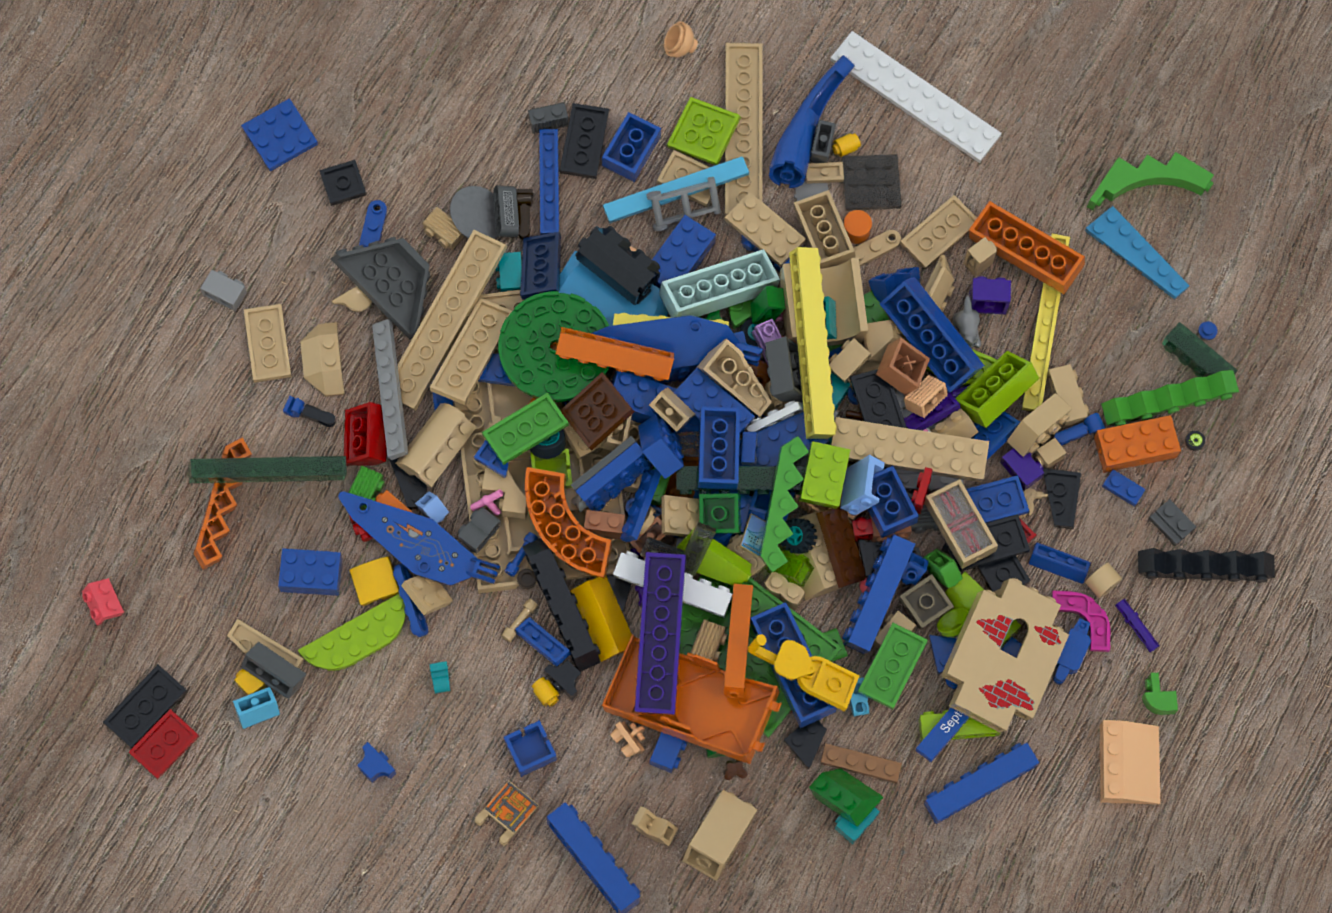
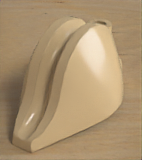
(354, 300)

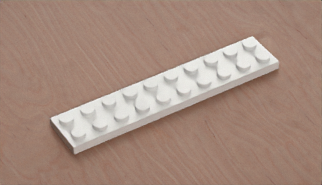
(917, 97)

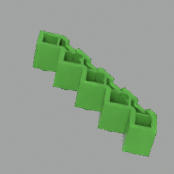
(1170, 398)
(781, 503)

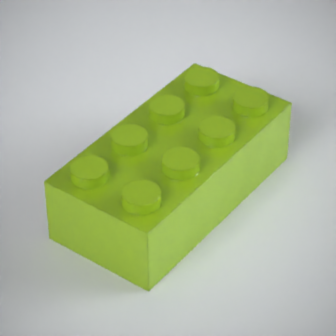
(997, 388)

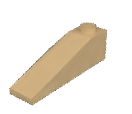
(731, 371)

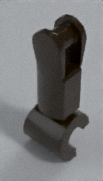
(524, 201)

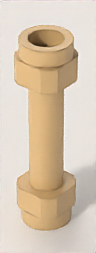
(529, 607)

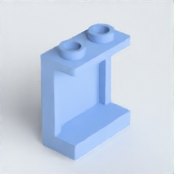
(858, 485)

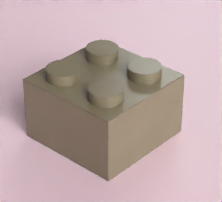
(926, 602)

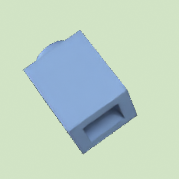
(432, 507)

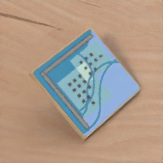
(753, 535)

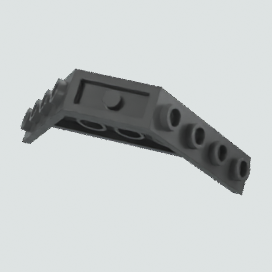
(391, 277)

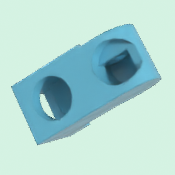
(859, 702)

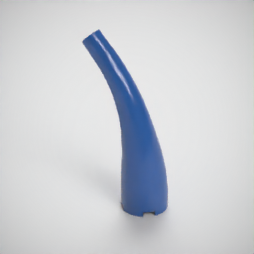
(794, 148)

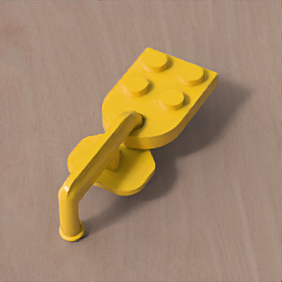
(814, 674)

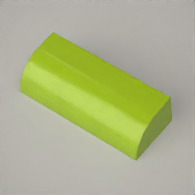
(964, 594)

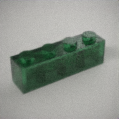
(1195, 352)

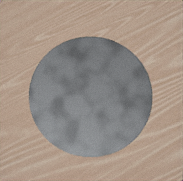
(474, 210)

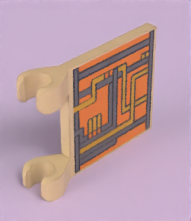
(509, 809)

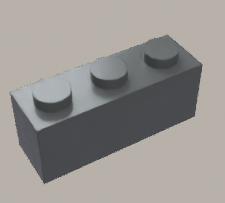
(273, 670)

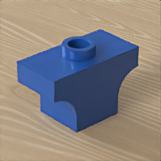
(375, 764)

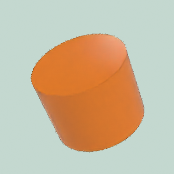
(858, 226)

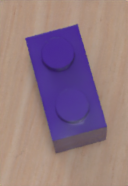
(1025, 467)

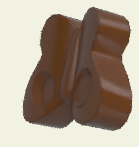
(733, 769)

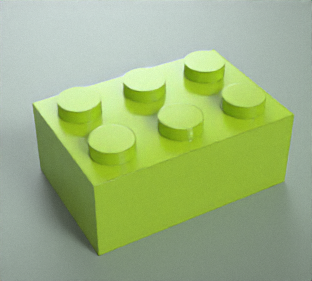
(824, 475)

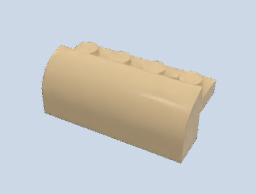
(436, 444)

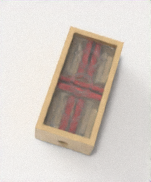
(961, 524)

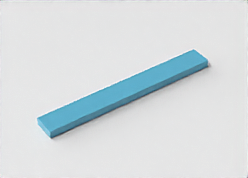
(639, 203)

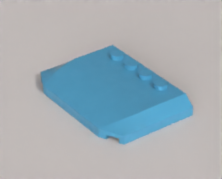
(583, 282)

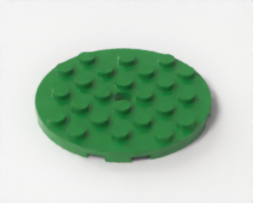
(527, 342)

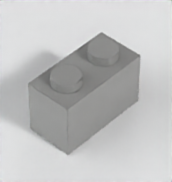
(223, 289)

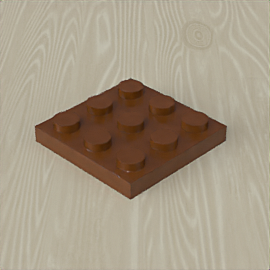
(597, 411)

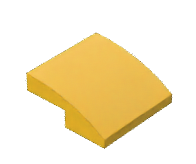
(374, 580)

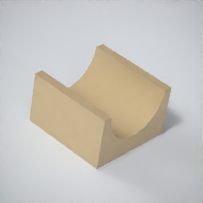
(842, 285)

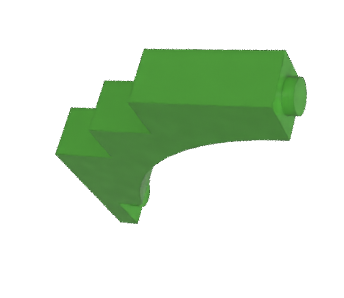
(1125, 177)

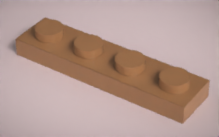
(861, 763)

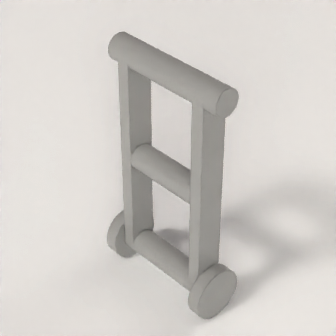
(655, 196)

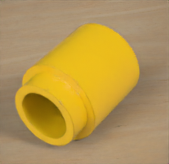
(846, 144)
(545, 692)

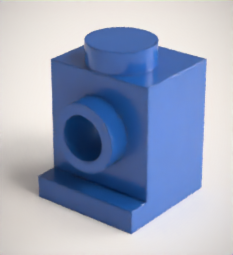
(914, 569)

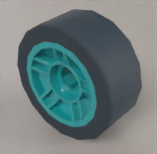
(550, 447)

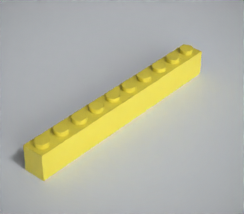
(812, 343)

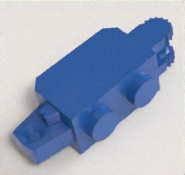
(1073, 651)

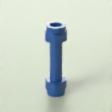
(512, 568)

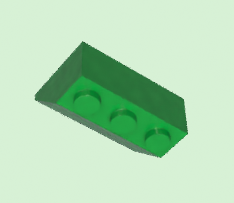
(845, 795)

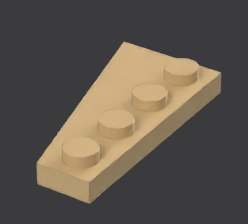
(246, 637)

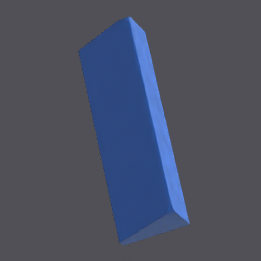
(1059, 563)

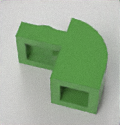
(1159, 702)

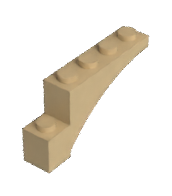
(514, 500)

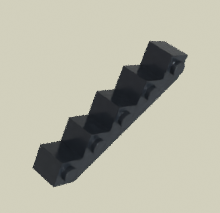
(1206, 565)
(562, 605)

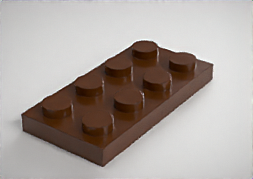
(841, 546)

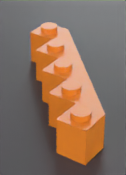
(219, 504)

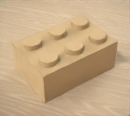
(1039, 425)

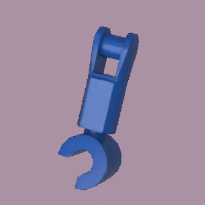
(1092, 424)

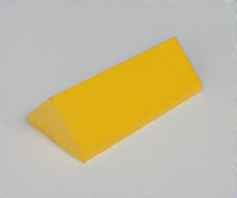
(603, 616)

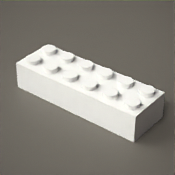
(696, 593)

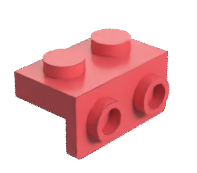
(102, 601)

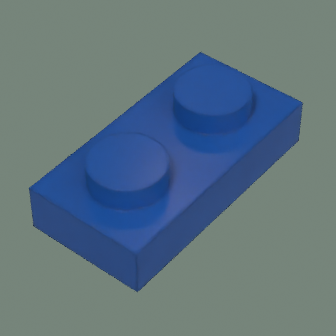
(1123, 487)

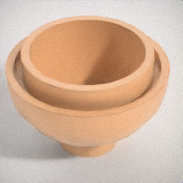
(679, 40)

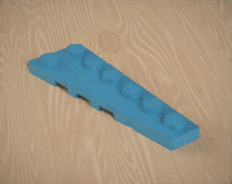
(1126, 242)

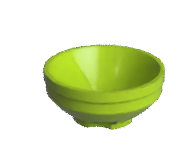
(952, 622)

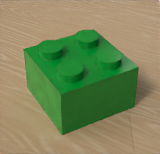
(721, 512)

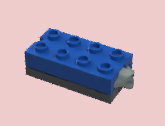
(610, 476)

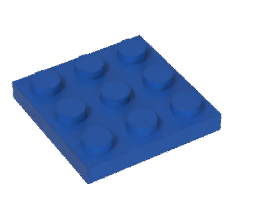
(279, 134)

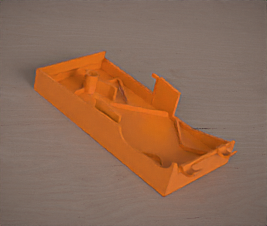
(702, 710)

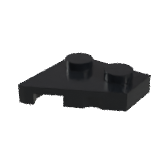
(806, 742)

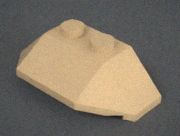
(940, 283)
(323, 359)

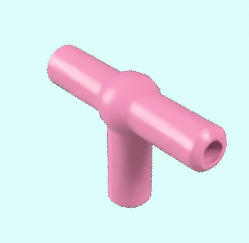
(487, 500)

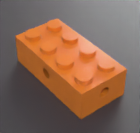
(1137, 443)

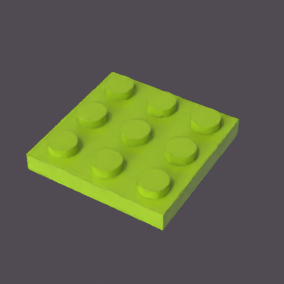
(703, 131)

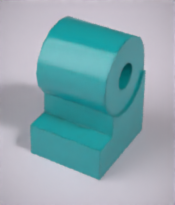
(440, 677)

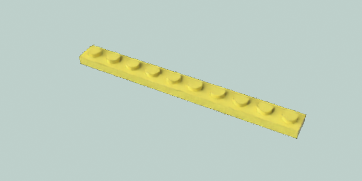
(1043, 340)

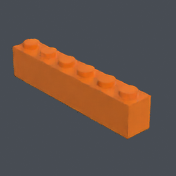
(615, 354)

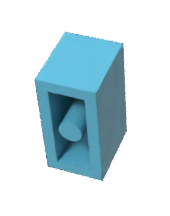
(256, 707)

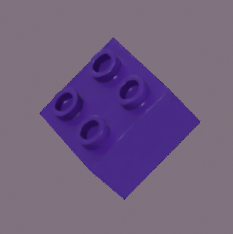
(990, 295)

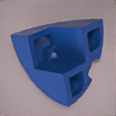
(886, 283)

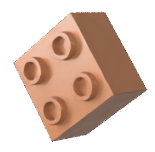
(903, 366)

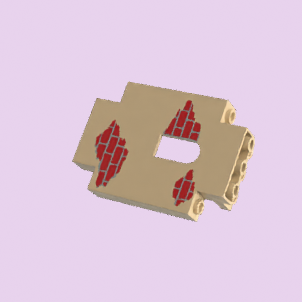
(992, 681)

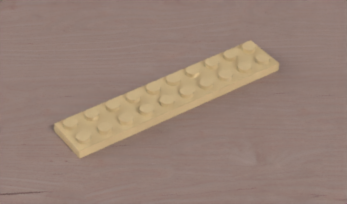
(745, 98)
(447, 316)

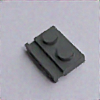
(1172, 522)

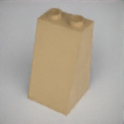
(719, 834)

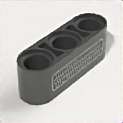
(506, 211)

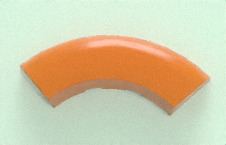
(560, 528)

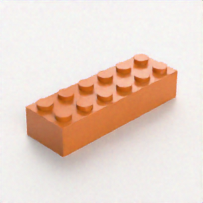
(1028, 247)

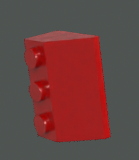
(364, 435)

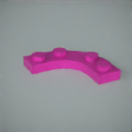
(1091, 612)

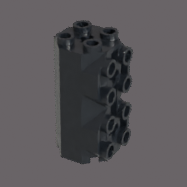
(613, 261)

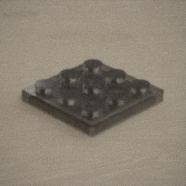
(871, 182)

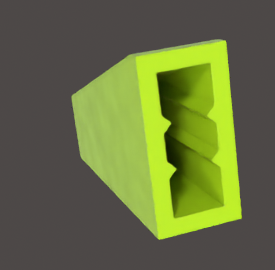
(721, 563)

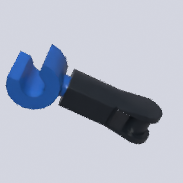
(295, 407)

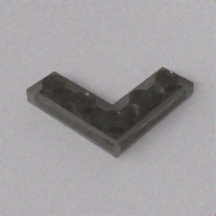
(694, 551)

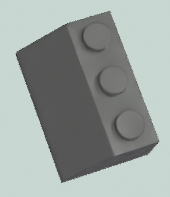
(784, 369)

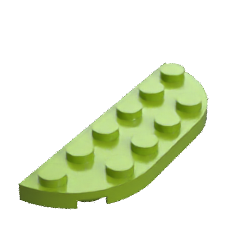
(357, 637)

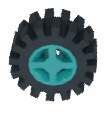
(801, 528)

